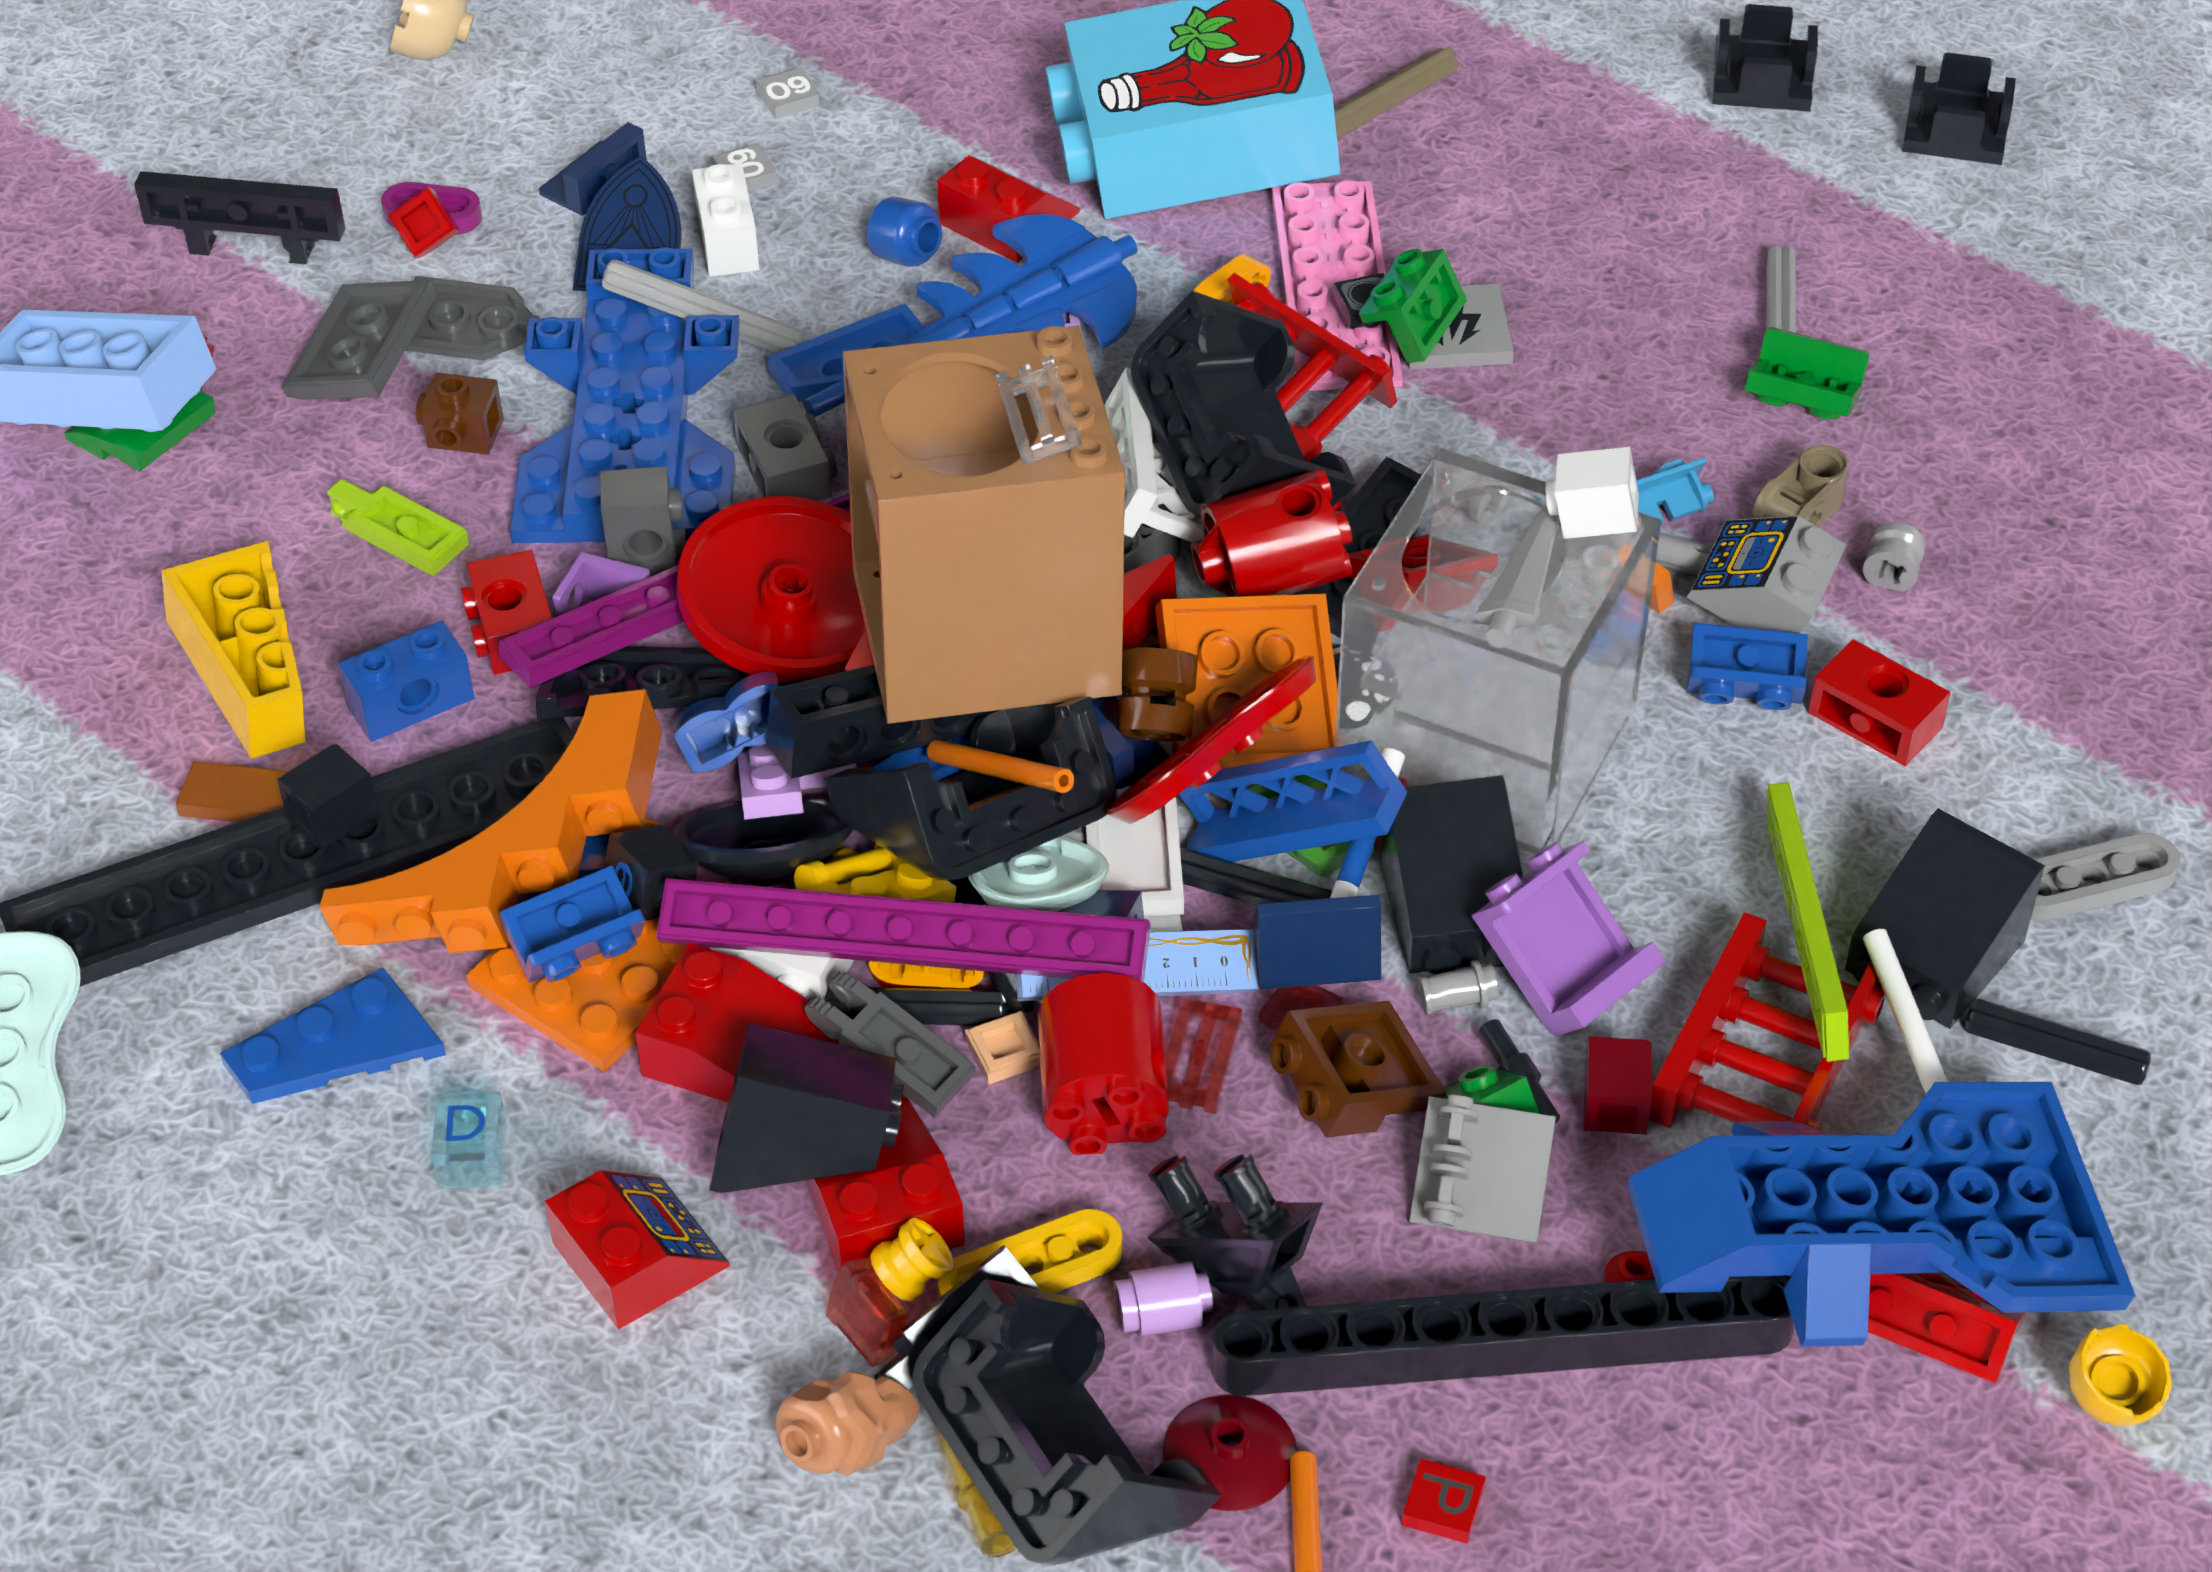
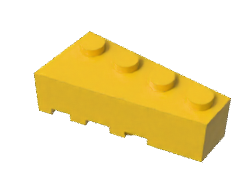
(239, 643)

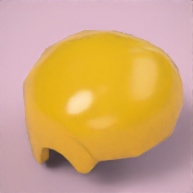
(2119, 1365)

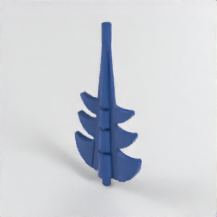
(1061, 274)

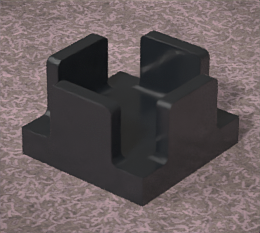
(1763, 62)
(1959, 112)

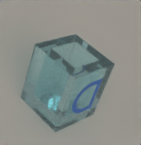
(469, 1140)

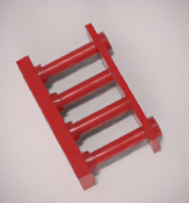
(1326, 352)
(1725, 1000)

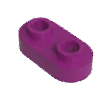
(460, 202)

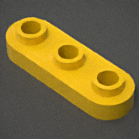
(1054, 1250)

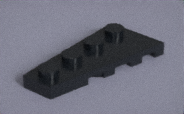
(1369, 518)
(668, 674)

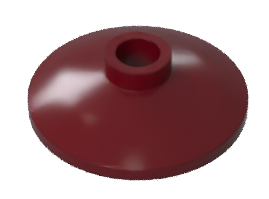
(1244, 1472)

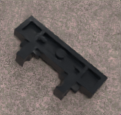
(243, 206)

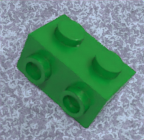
(1808, 373)

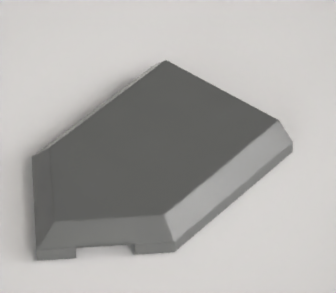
(471, 320)

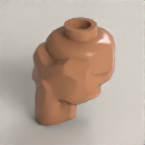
(844, 1422)

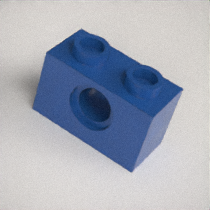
(406, 681)

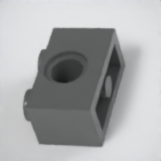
(784, 449)
(640, 518)

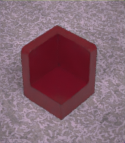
(1617, 1085)

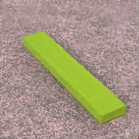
(1807, 923)

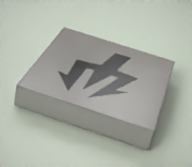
(1476, 334)

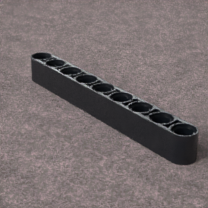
(1472, 1327)

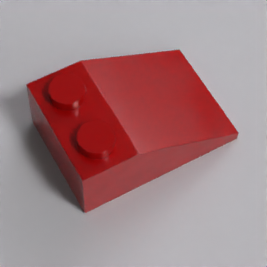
(702, 1017)
(873, 1204)

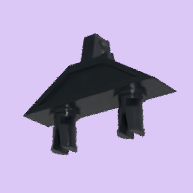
(1238, 1243)

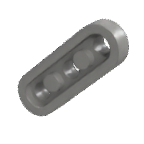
(2114, 869)

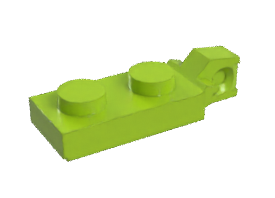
(398, 526)

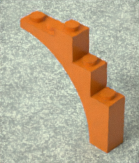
(536, 847)

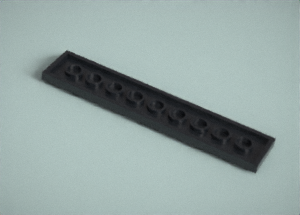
(271, 869)

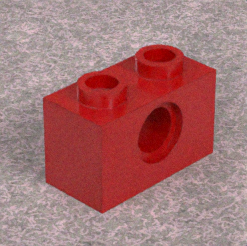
(506, 599)
(1879, 702)

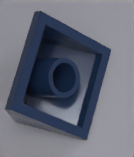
(1318, 941)

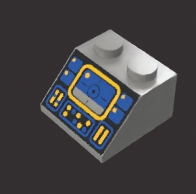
(1767, 572)

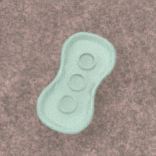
(1044, 877)
(35, 996)

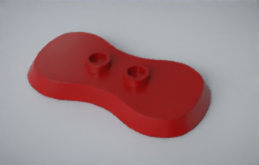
(1233, 729)

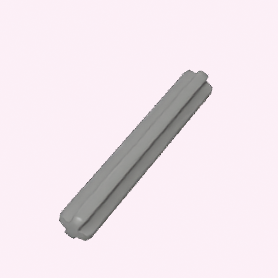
(685, 301)

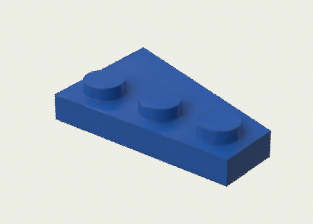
(340, 1035)

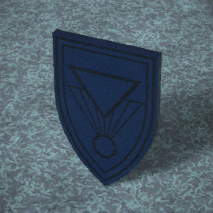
(629, 213)

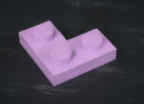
(768, 788)

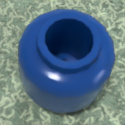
(904, 231)

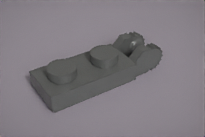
(924, 1062)

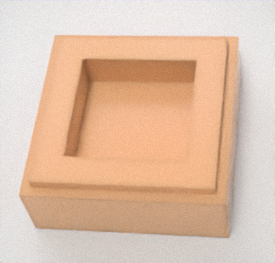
(1004, 1047)

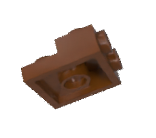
(1352, 1066)

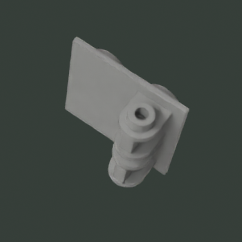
(1482, 1169)

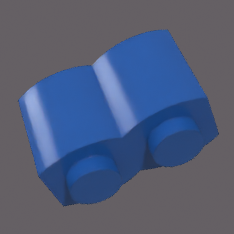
(720, 727)

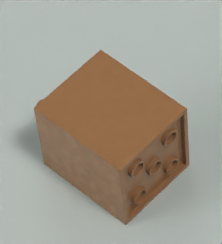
(968, 567)

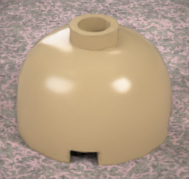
(430, 28)

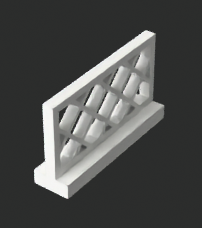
(1142, 463)

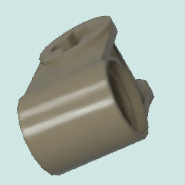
(1807, 488)

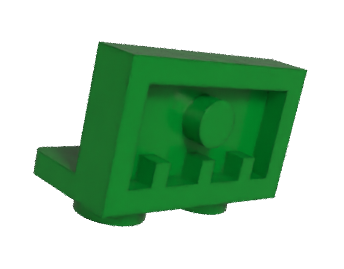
(1417, 300)

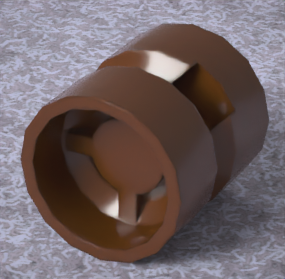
(1157, 674)

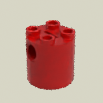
(1273, 539)
(1103, 1062)

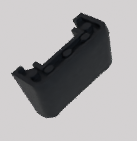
(1214, 404)
(977, 818)
(1031, 1437)

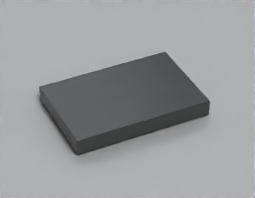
(360, 340)

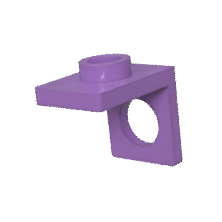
(595, 578)

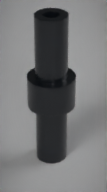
(1513, 1061)

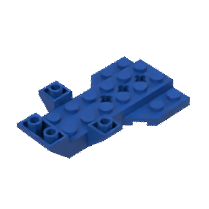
(630, 404)
(1965, 1188)

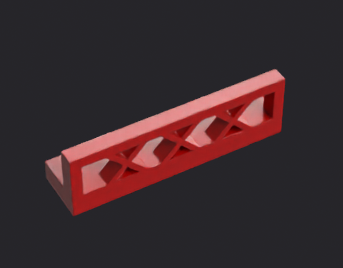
(1942, 1321)

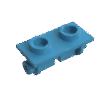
(1676, 488)

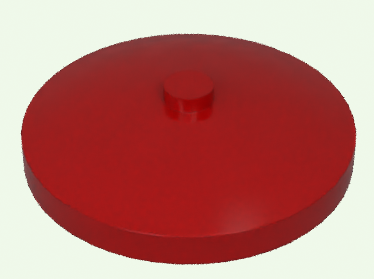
(773, 587)

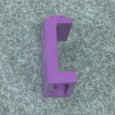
(1562, 940)

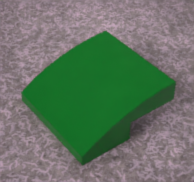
(140, 447)

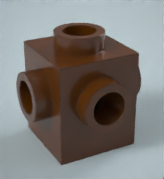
(460, 413)

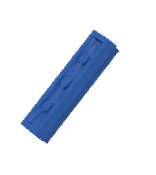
(1301, 814)

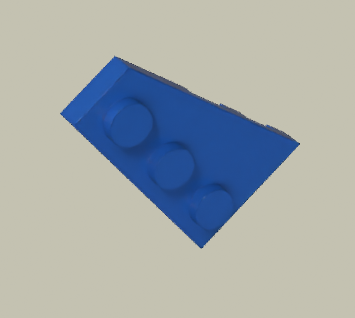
(819, 361)

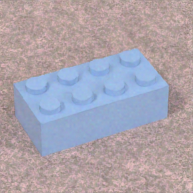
(100, 368)

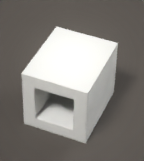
(1594, 493)

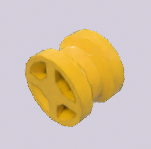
(911, 1259)

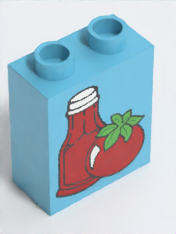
(1193, 102)

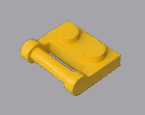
(895, 881)

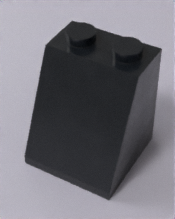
(1439, 863)
(1951, 915)
(804, 1111)

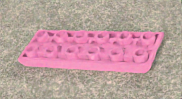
(1326, 238)

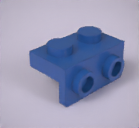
(1747, 665)
(572, 925)

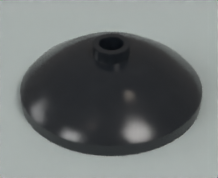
(762, 847)

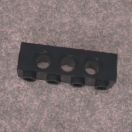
(844, 722)

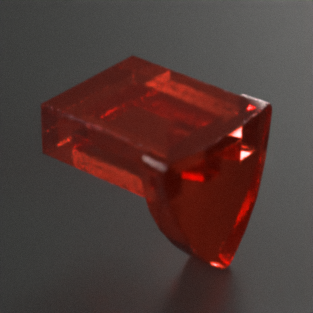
(865, 1311)

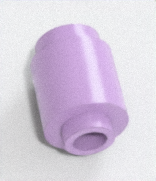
(1162, 1299)

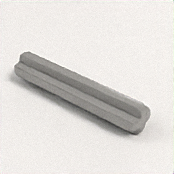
(1781, 288)

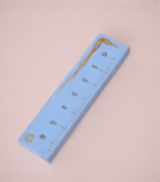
(1182, 965)

